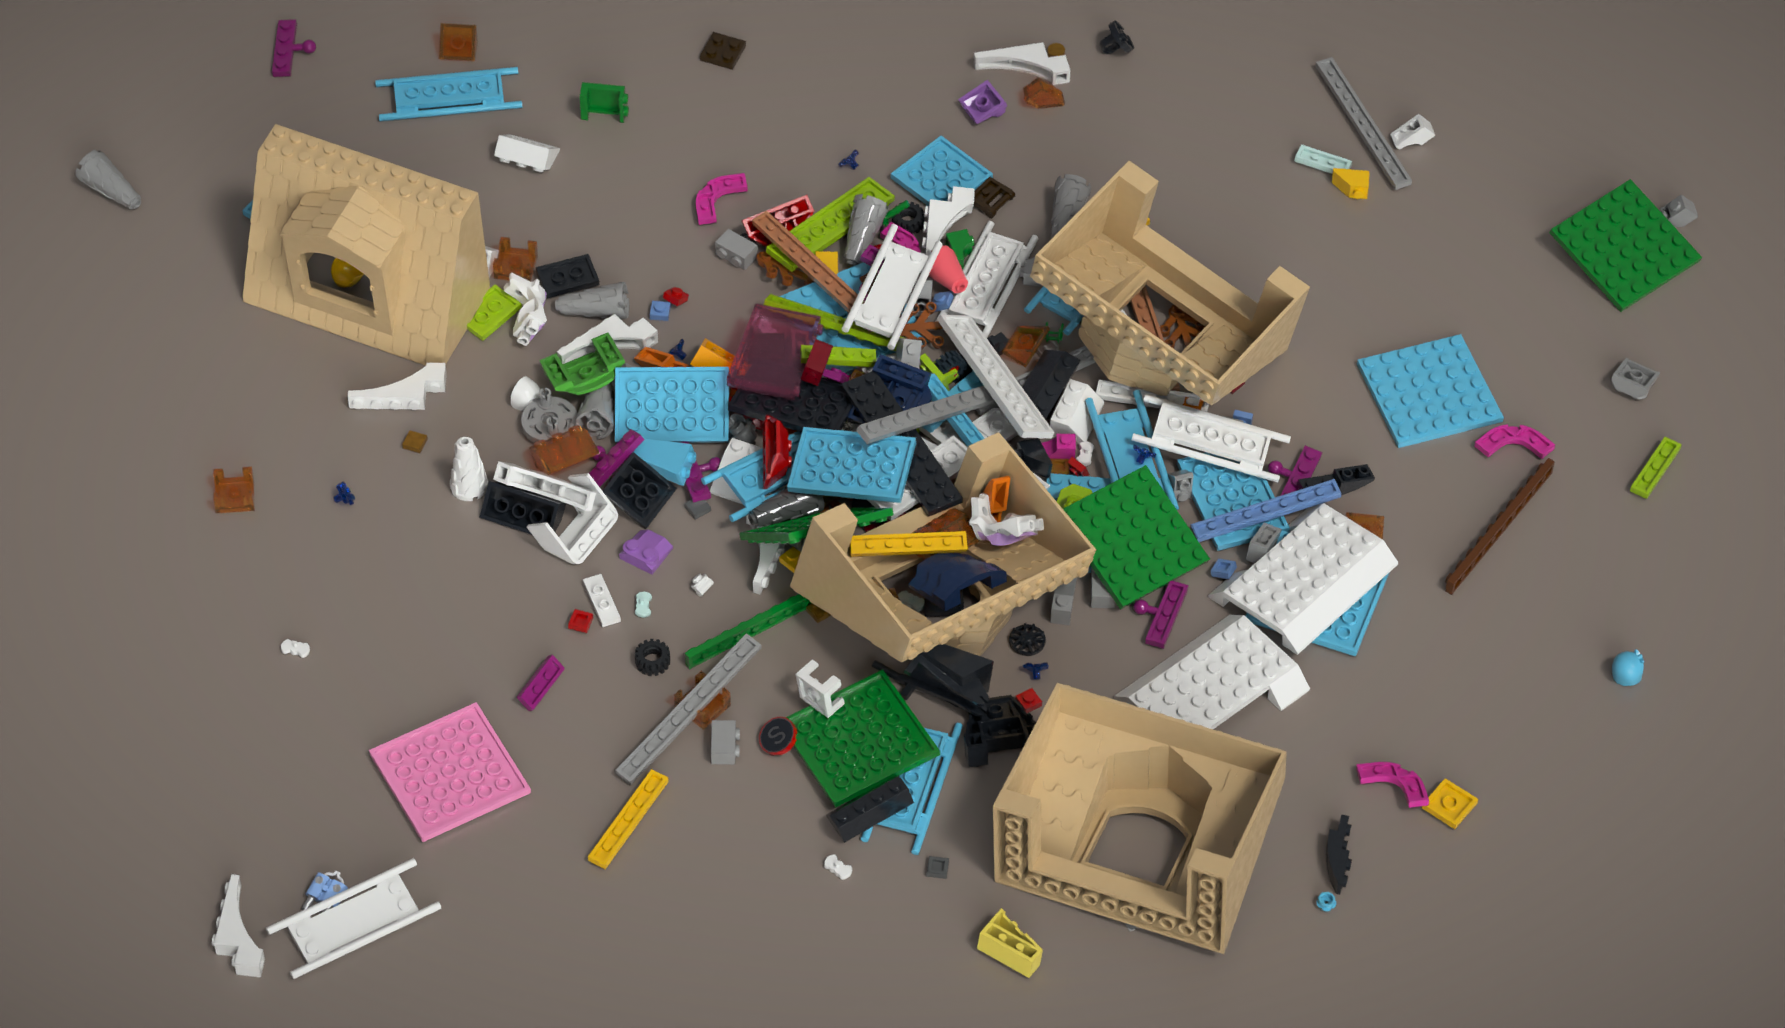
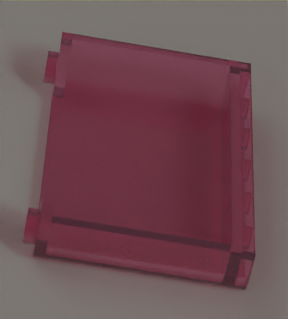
(770, 351)

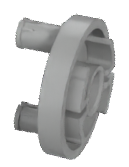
(547, 409)

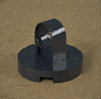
(1117, 39)

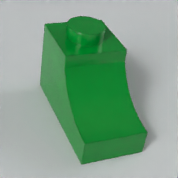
(961, 243)

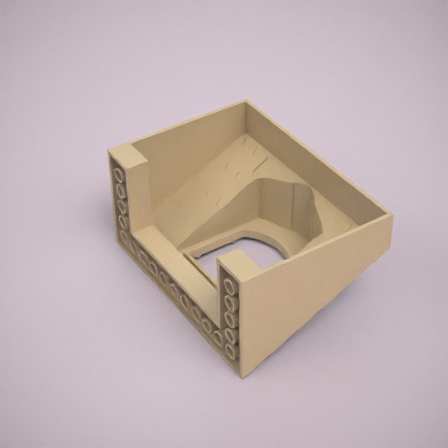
(395, 225)
(1111, 254)
(854, 588)
(1113, 759)

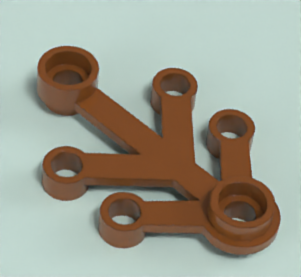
(767, 261)
(921, 327)
(1183, 329)

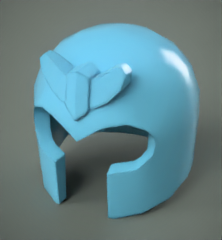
(1628, 668)

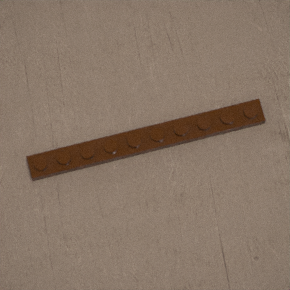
(1502, 522)

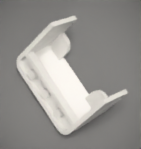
(585, 529)

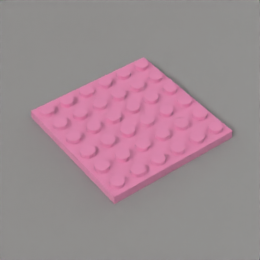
(449, 772)

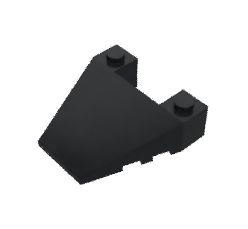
(999, 729)

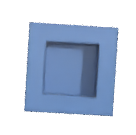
(943, 300)
(660, 310)
(1244, 416)
(1223, 569)

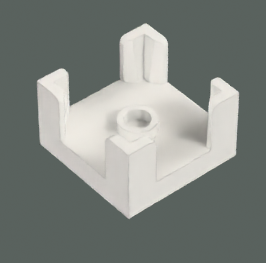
(818, 694)

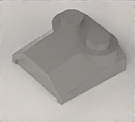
(1634, 379)

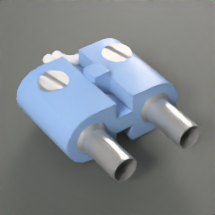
(324, 888)

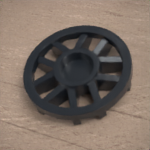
(1027, 639)

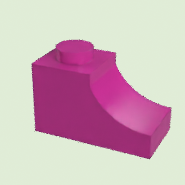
(1061, 446)

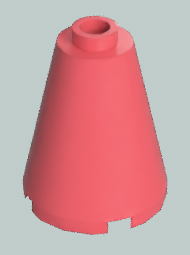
(948, 271)

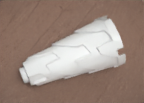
(468, 472)

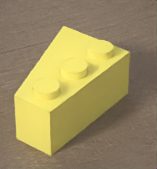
(1010, 945)

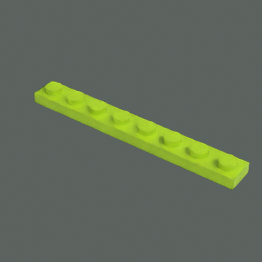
(829, 320)

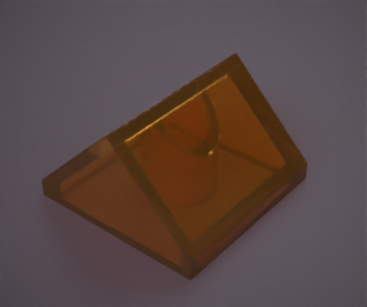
(458, 41)
(1025, 343)

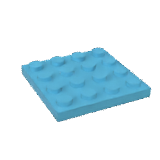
(938, 169)

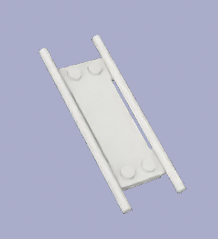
(986, 275)
(891, 289)
(1212, 435)
(354, 921)

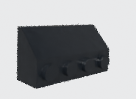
(1050, 379)
(520, 507)
(870, 808)

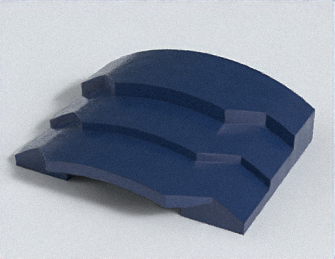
(903, 381)
(946, 574)

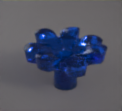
(850, 160)
(678, 350)
(1143, 453)
(344, 494)
(1036, 668)

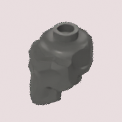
(742, 428)

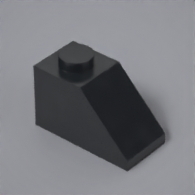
(1034, 456)

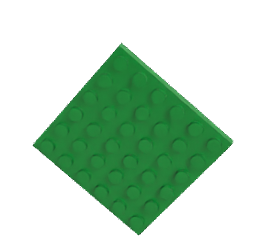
(1625, 245)
(797, 529)
(1136, 537)
(863, 740)

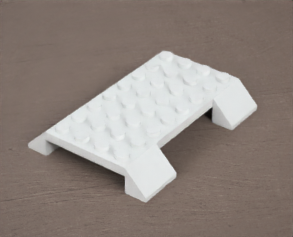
(1309, 576)
(1219, 676)

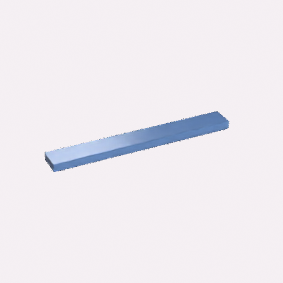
(1266, 510)

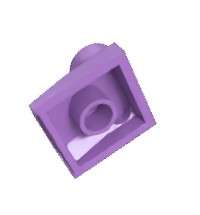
(983, 103)
(646, 550)

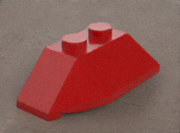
(788, 214)
(775, 451)

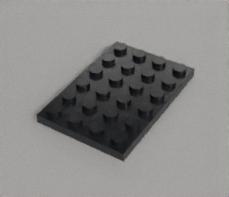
(816, 406)

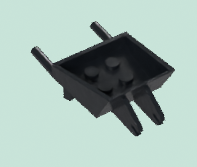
(949, 675)

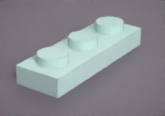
(1320, 159)

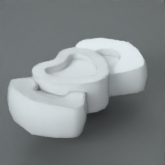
(1085, 454)
(295, 648)
(837, 867)

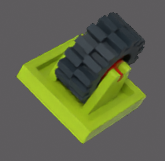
(945, 368)

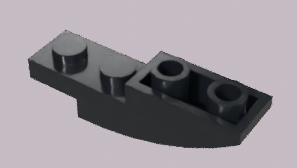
(1347, 478)
(1337, 856)

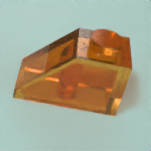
(1043, 94)

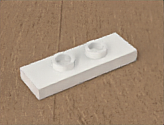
(601, 600)

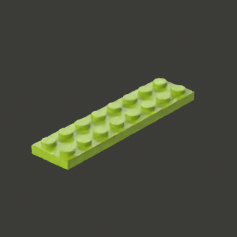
(830, 222)

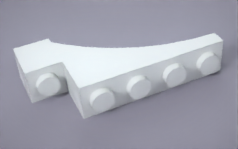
(1027, 59)
(944, 214)
(637, 336)
(404, 394)
(544, 485)
(767, 565)
(232, 936)

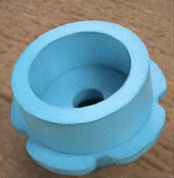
(1326, 897)

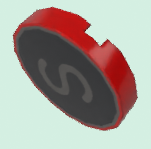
(778, 736)

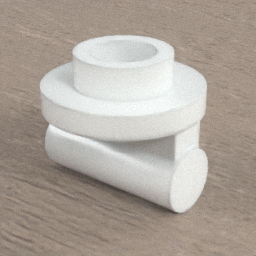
(701, 584)

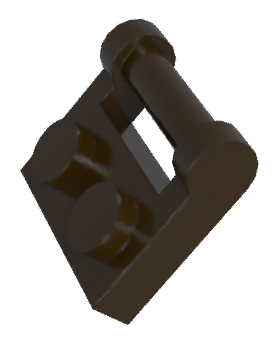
(988, 192)

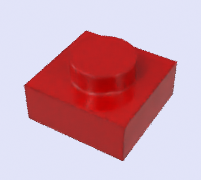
(675, 296)
(1077, 468)
(580, 621)
(1029, 700)

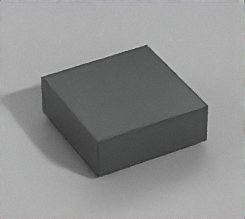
(697, 508)
(937, 867)

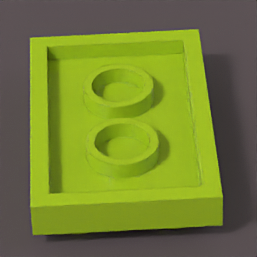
(493, 312)

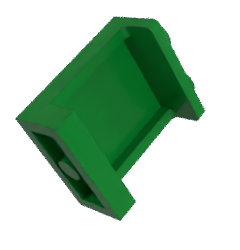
(603, 100)

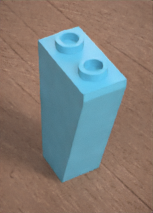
(668, 458)

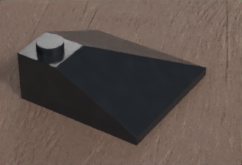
(639, 490)

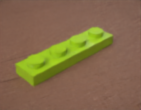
(845, 356)
(1655, 467)

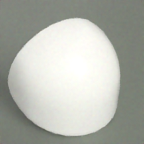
(524, 393)

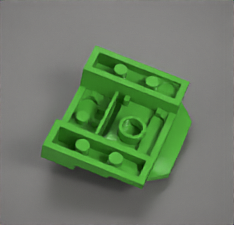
(585, 372)

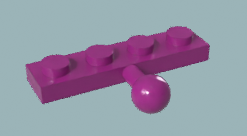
(286, 46)
(617, 455)
(1303, 469)
(694, 485)
(1164, 615)

